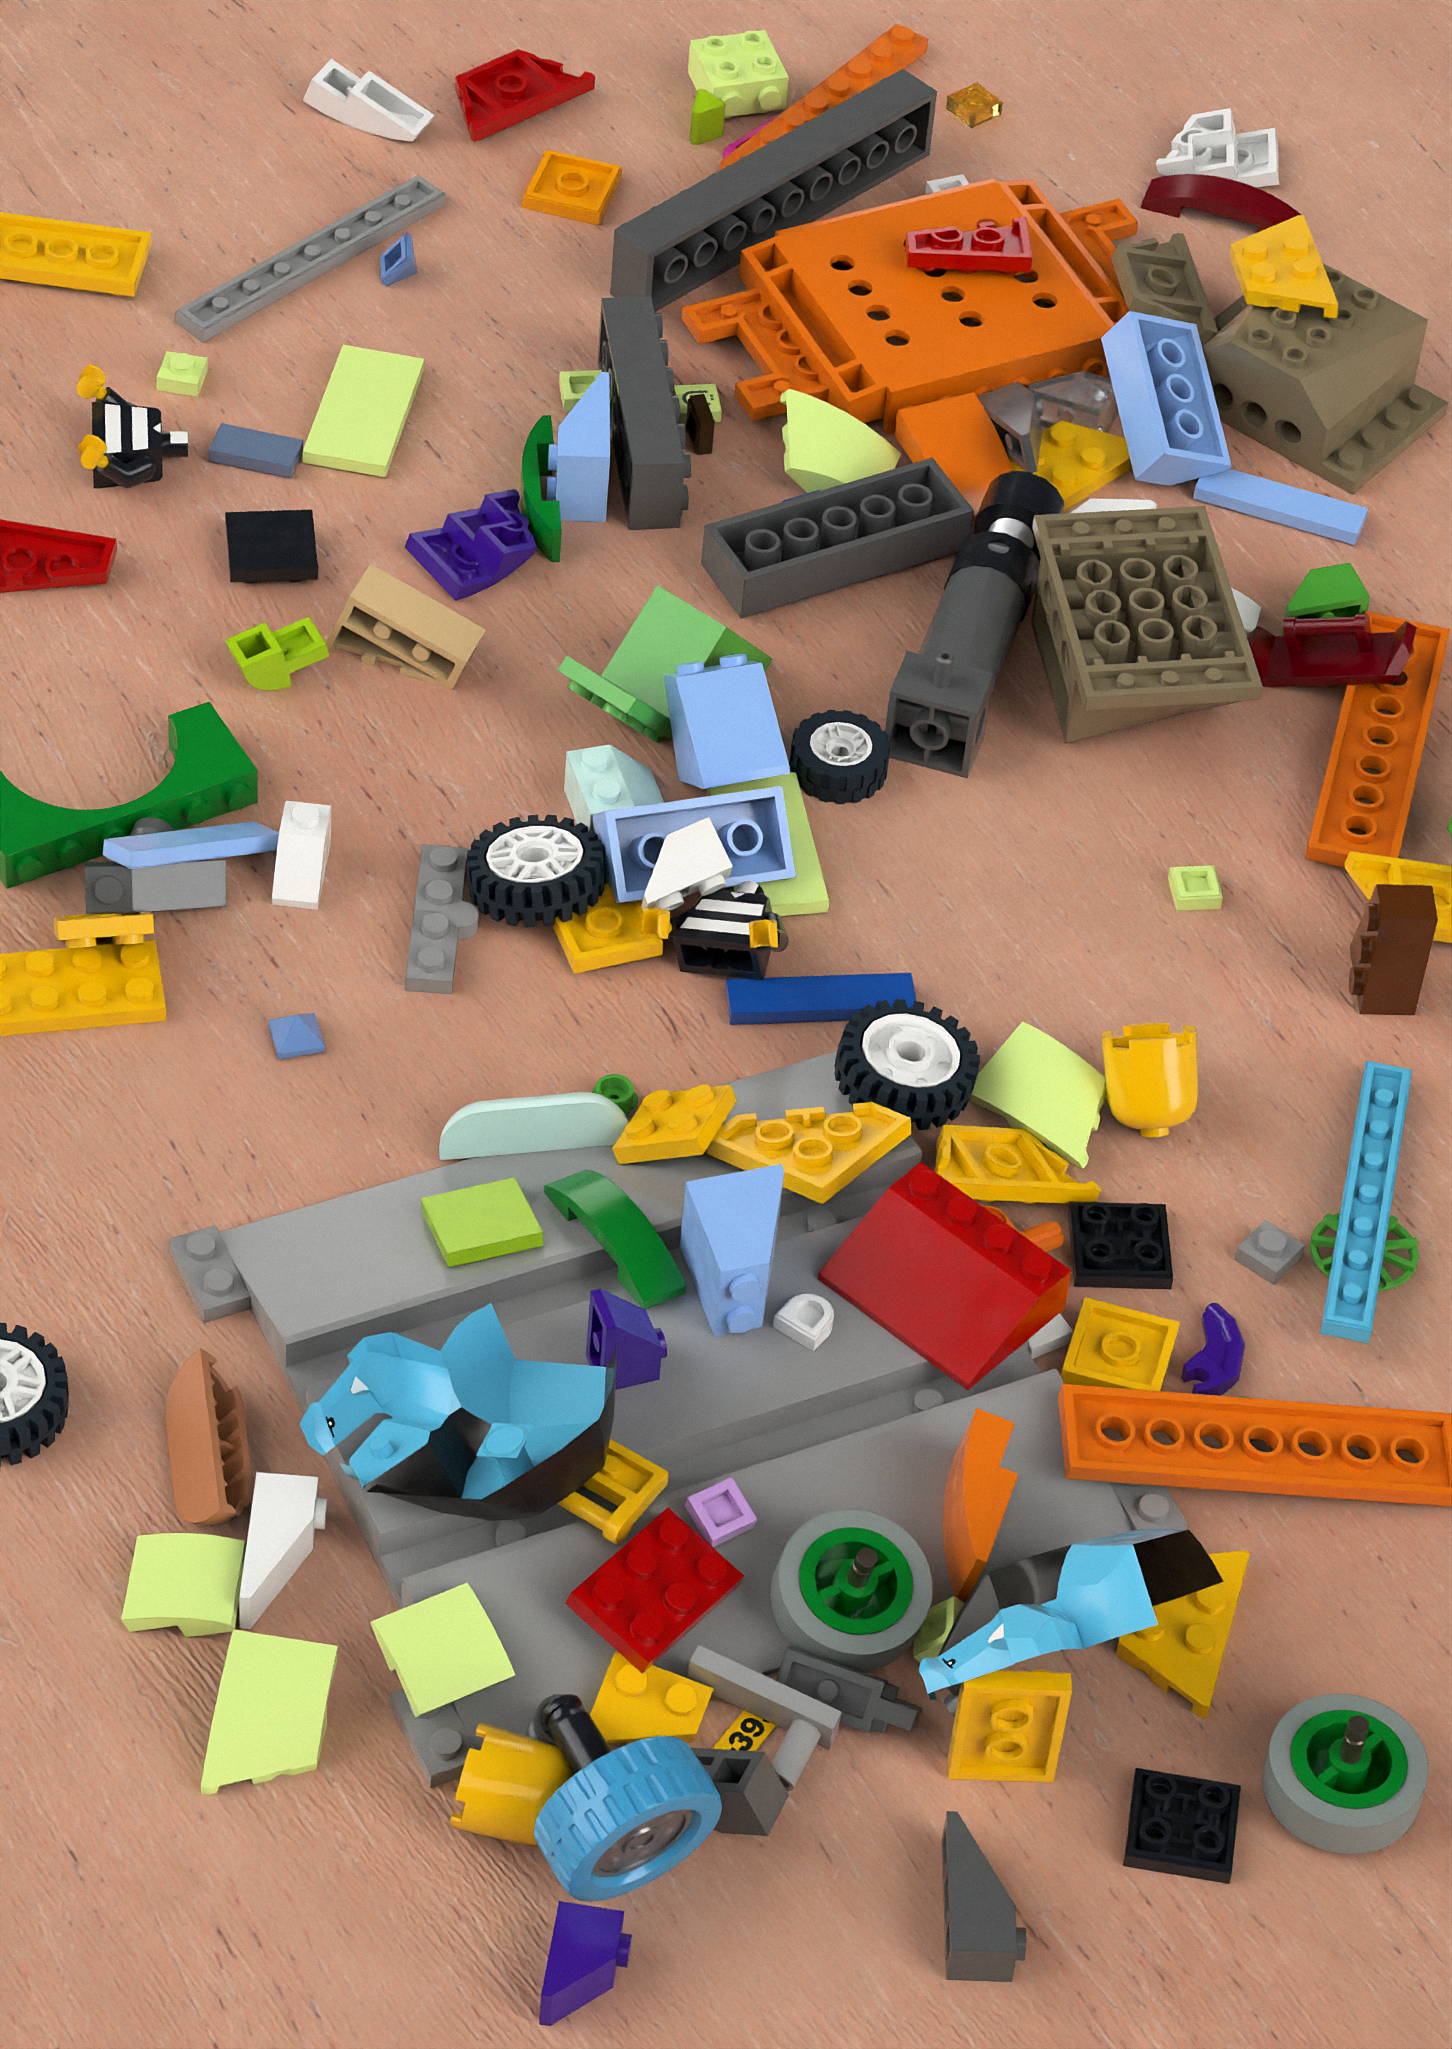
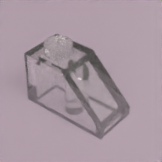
(1077, 399)

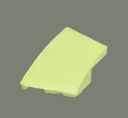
(830, 445)
(1044, 1091)
(268, 1709)

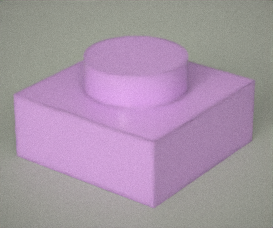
(720, 1512)

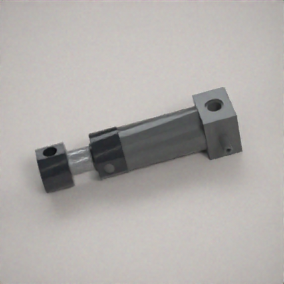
(946, 687)

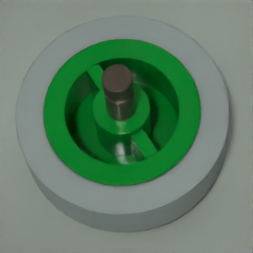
(852, 1589)
(1345, 1773)

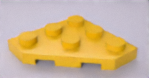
(815, 1148)

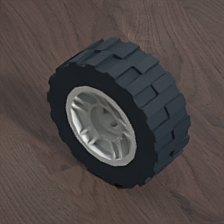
(840, 756)

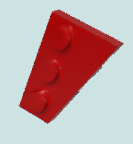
(985, 248)
(52, 557)

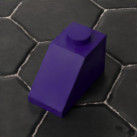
(628, 1325)
(582, 1958)

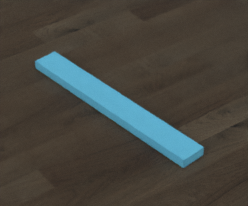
(1366, 1203)

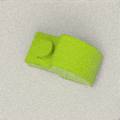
(270, 656)

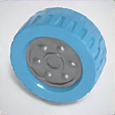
(624, 1809)

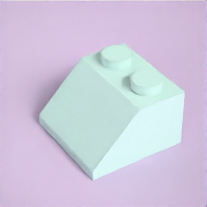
(606, 780)

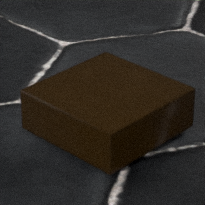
(700, 424)

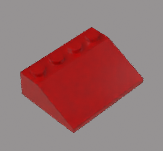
(947, 1276)

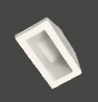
(302, 854)

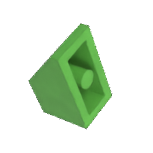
(1329, 594)

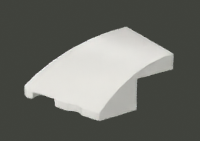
(1214, 149)

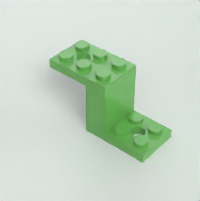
(659, 639)

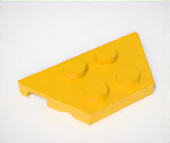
(1283, 269)
(1079, 460)
(1375, 869)
(1006, 1166)
(1190, 1636)

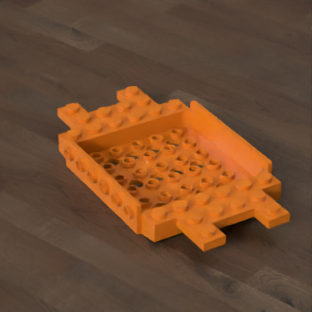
(821, 342)

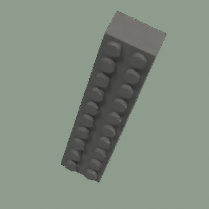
(774, 189)

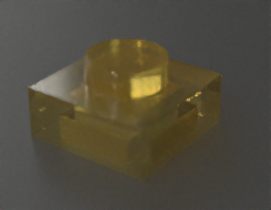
(974, 105)

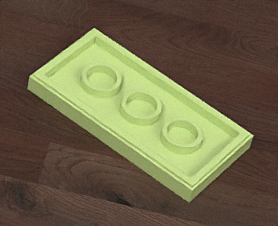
(363, 411)
(807, 890)

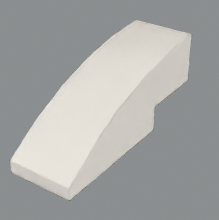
(366, 103)

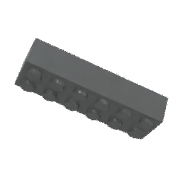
(643, 413)
(836, 537)

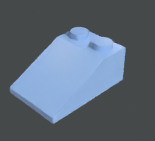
(583, 457)

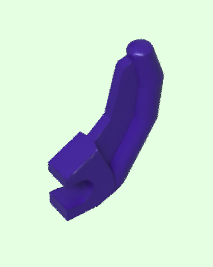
(1222, 1356)

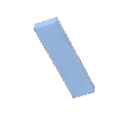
(1283, 504)
(191, 845)

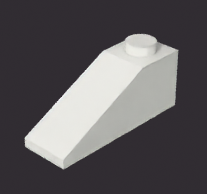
(278, 1539)

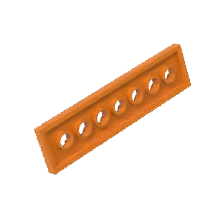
(1397, 760)
(1241, 1466)

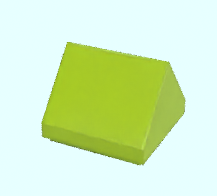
(706, 118)

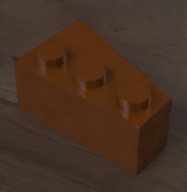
(1392, 949)

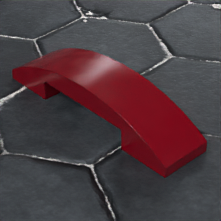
(1216, 196)

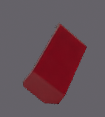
(1330, 652)

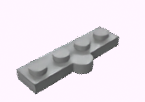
(439, 919)

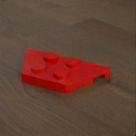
(514, 90)

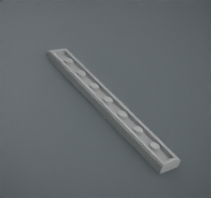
(309, 258)

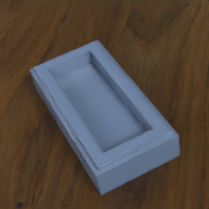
(256, 450)

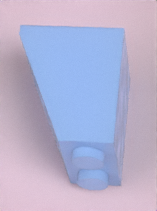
(724, 723)
(731, 1244)

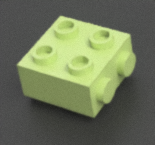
(740, 72)

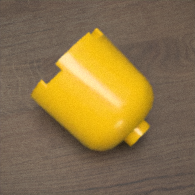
(1151, 1076)
(508, 1784)

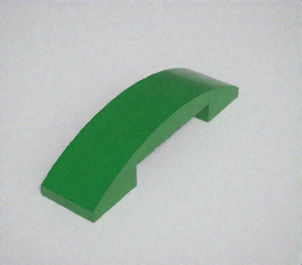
(542, 515)
(624, 1233)

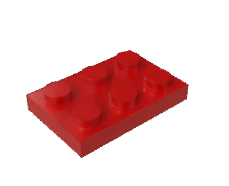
(654, 1590)

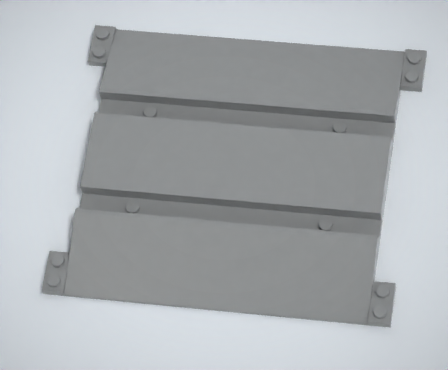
(792, 1426)

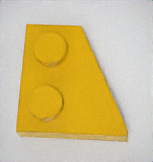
(648, 1704)

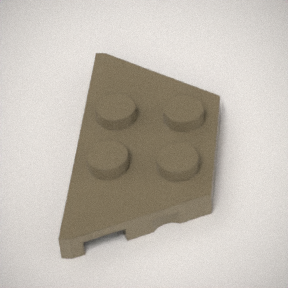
(1164, 282)

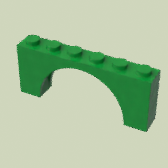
(206, 781)

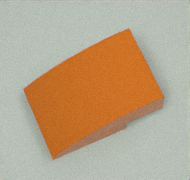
(959, 440)
(975, 1499)

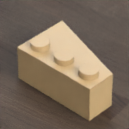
(405, 629)

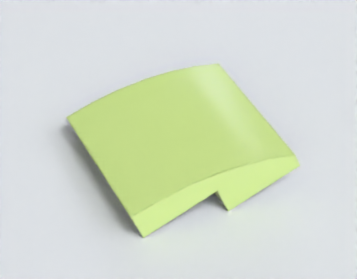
(184, 1583)
(442, 1649)

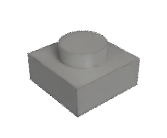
(1269, 1252)

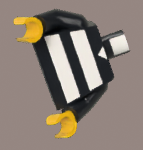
(125, 437)
(722, 933)

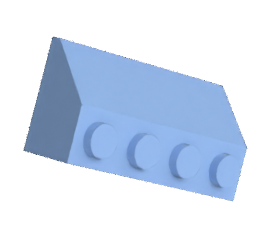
(1165, 399)
(747, 822)

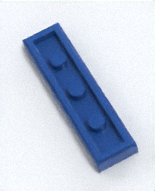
(813, 997)

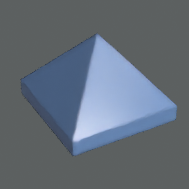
(398, 261)
(296, 1035)

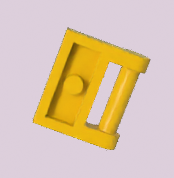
(626, 1482)

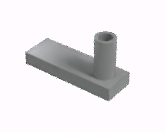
(804, 1717)

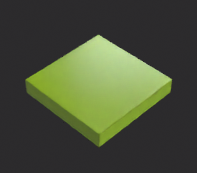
(482, 1222)

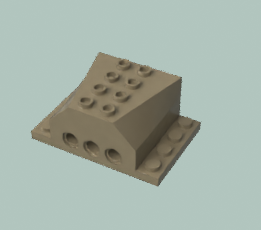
(1324, 387)
(1136, 619)

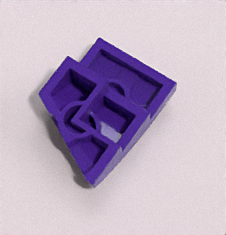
(475, 545)

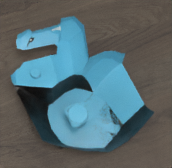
(468, 1422)
(1068, 1601)

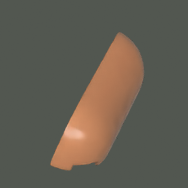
(207, 1444)

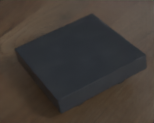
(271, 546)
(1120, 1245)
(1182, 1825)

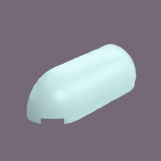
(531, 1125)

